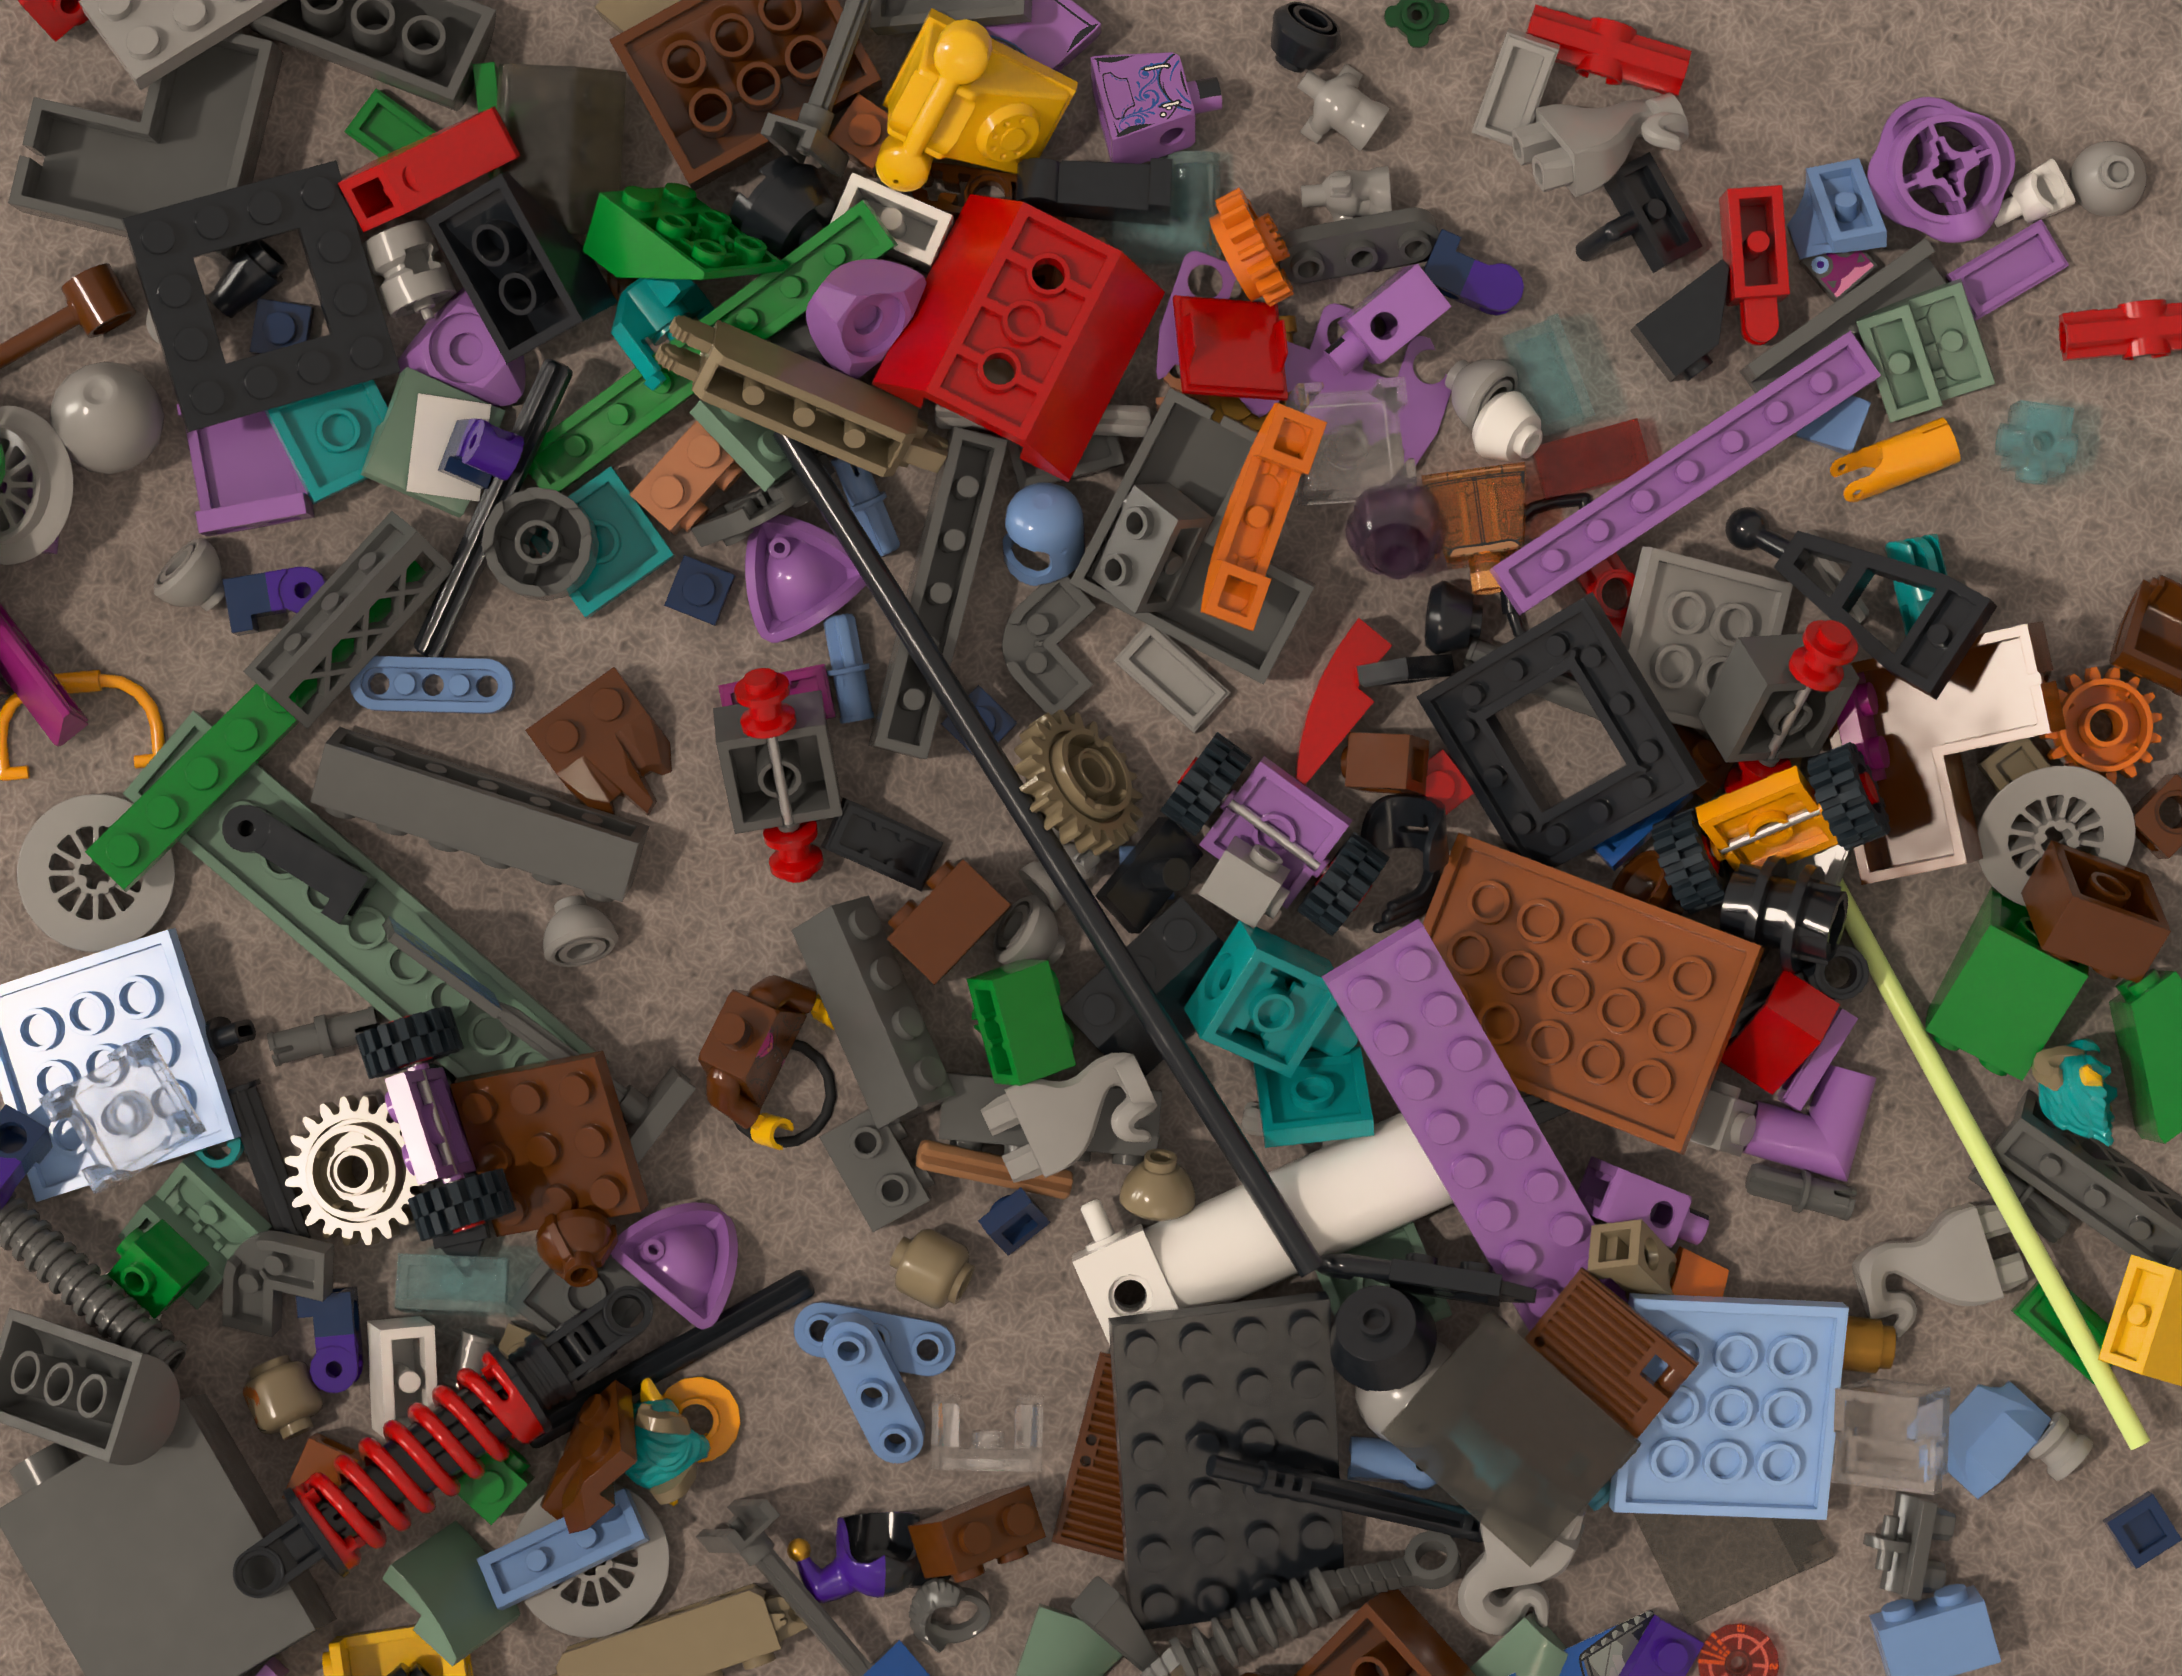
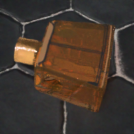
(1482, 518)

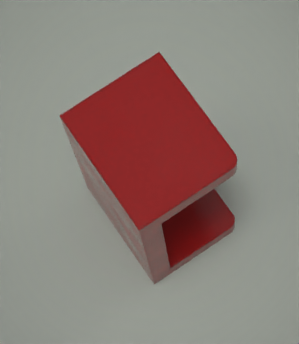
(1781, 1033)

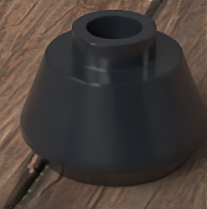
(1303, 36)
(1451, 618)

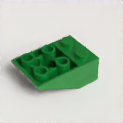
(671, 237)

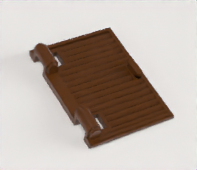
(1605, 1347)
(1091, 1499)

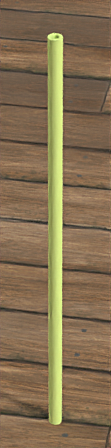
(1993, 1176)

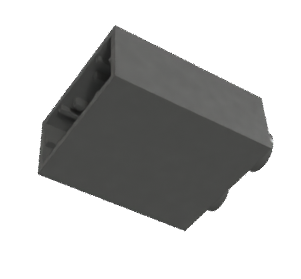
(147, 1553)

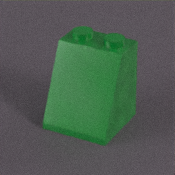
(2002, 991)
(2150, 1050)

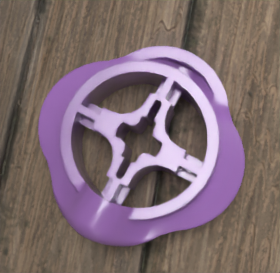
(1990, 151)

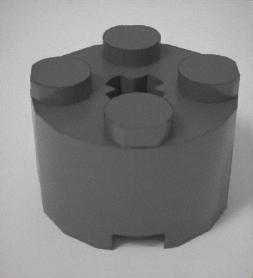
(514, 561)

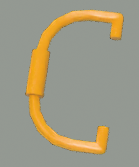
(81, 683)

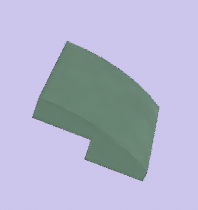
(1925, 350)
(392, 441)
(205, 1215)
(449, 1593)

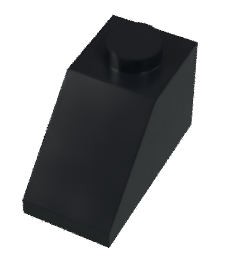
(1686, 325)

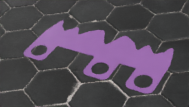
(1425, 403)

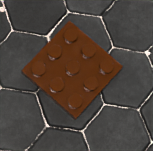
(554, 1136)

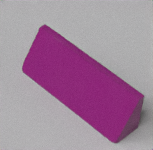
(37, 684)

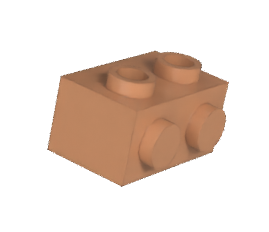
(686, 479)

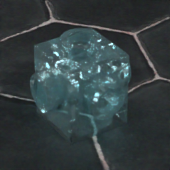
(2052, 429)

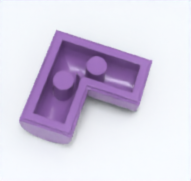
(1826, 1136)

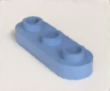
(409, 675)
(900, 1333)
(874, 1368)

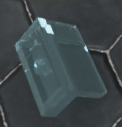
(1549, 375)
(452, 1285)

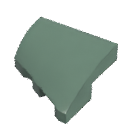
(1064, 1647)

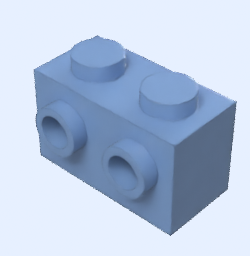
(1936, 1634)

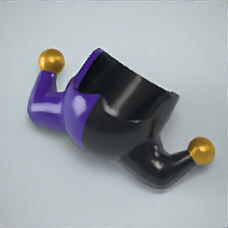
(871, 1558)

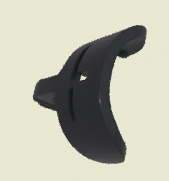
(1386, 830)

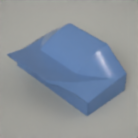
(1837, 212)
(1991, 1435)

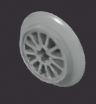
(52, 485)
(2112, 816)
(45, 904)
(607, 1616)

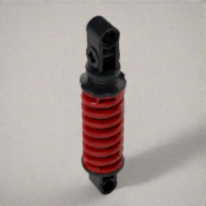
(491, 1406)

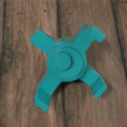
(645, 315)

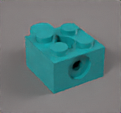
(1265, 1021)

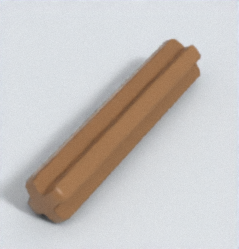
(987, 1169)

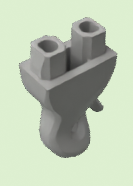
(1589, 145)
(1065, 1114)
(1945, 1261)
(1499, 1567)

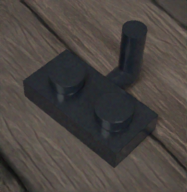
(1647, 213)

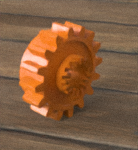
(1251, 248)
(2129, 717)

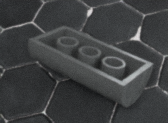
(403, 43)
(84, 1391)

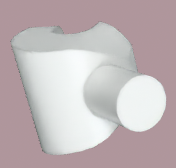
(2036, 195)

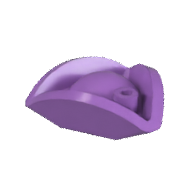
(862, 312)
(464, 356)
(796, 577)
(684, 1258)

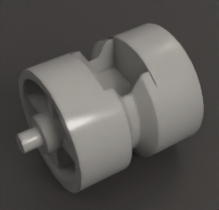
(410, 273)

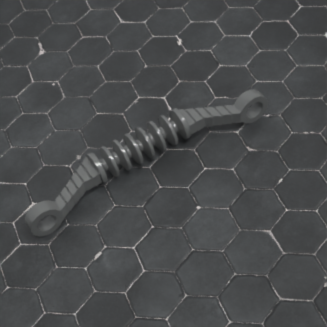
(1328, 1590)

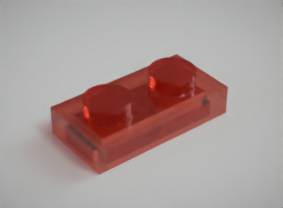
(1590, 459)

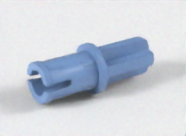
(867, 505)
(848, 668)

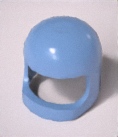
(1047, 521)

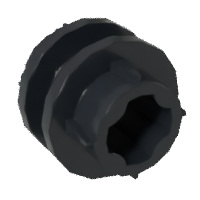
(1786, 914)

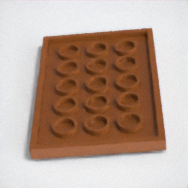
(1590, 989)

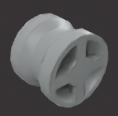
(2061, 1447)

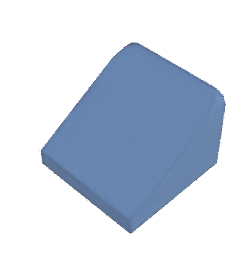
(1839, 426)

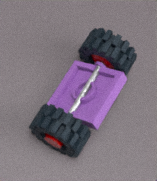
(1284, 817)
(430, 1123)

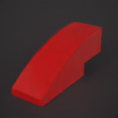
(1337, 699)

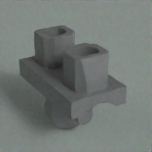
(1906, 1546)

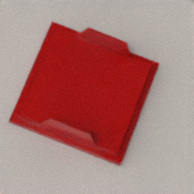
(1231, 348)

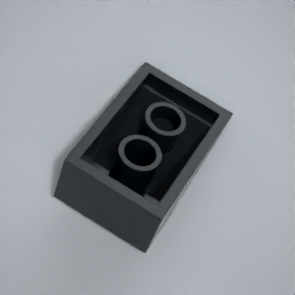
(519, 266)

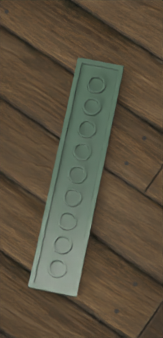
(359, 950)

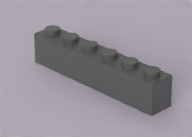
(939, 586)
(479, 815)

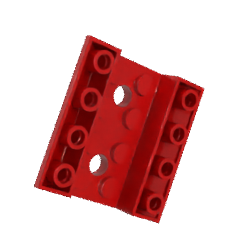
(1061, 341)

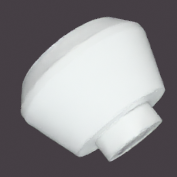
(1507, 428)

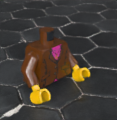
(751, 1047)

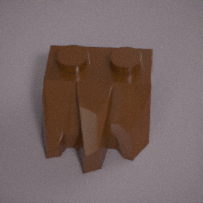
(604, 745)
(593, 1458)

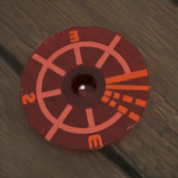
(1742, 1641)

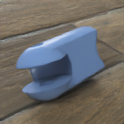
(1383, 1462)

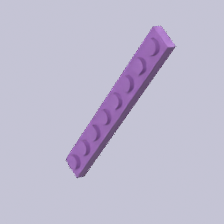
(1684, 473)

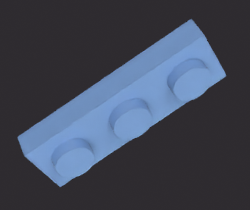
(555, 1555)

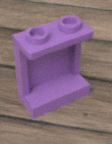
(244, 477)

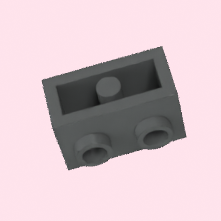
(1152, 547)
(877, 1169)

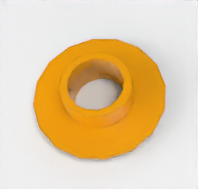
(720, 1404)

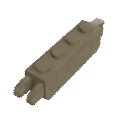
(801, 398)
(691, 1640)

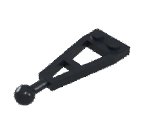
(1935, 640)

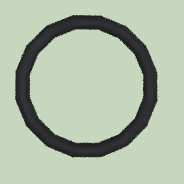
(828, 1105)

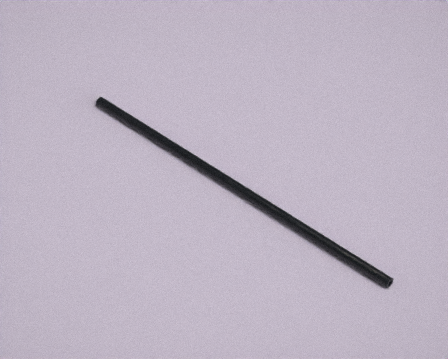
(1052, 855)

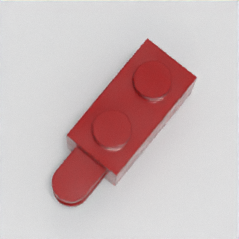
(1756, 257)

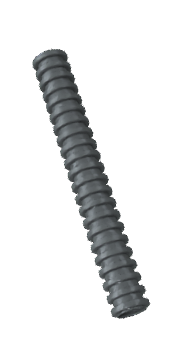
(83, 1285)

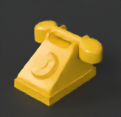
(967, 103)

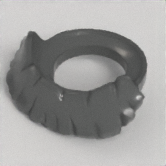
(945, 1593)

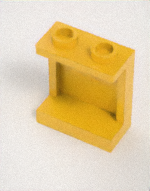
(2147, 1322)
(383, 1650)

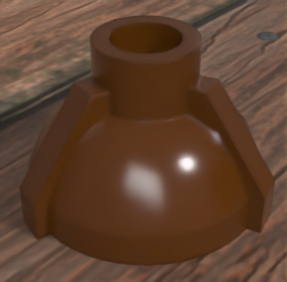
(1646, 882)
(576, 1244)

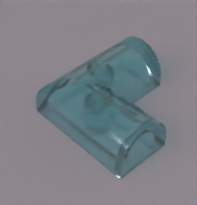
(1192, 204)

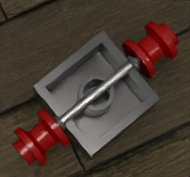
(1779, 699)
(778, 769)

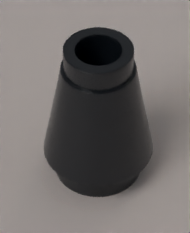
(248, 277)

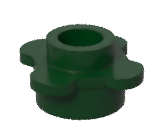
(1416, 31)

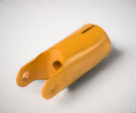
(1900, 459)

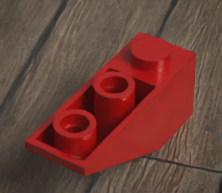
(428, 168)

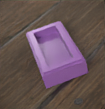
(2010, 269)
(1805, 1078)

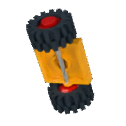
(1769, 819)

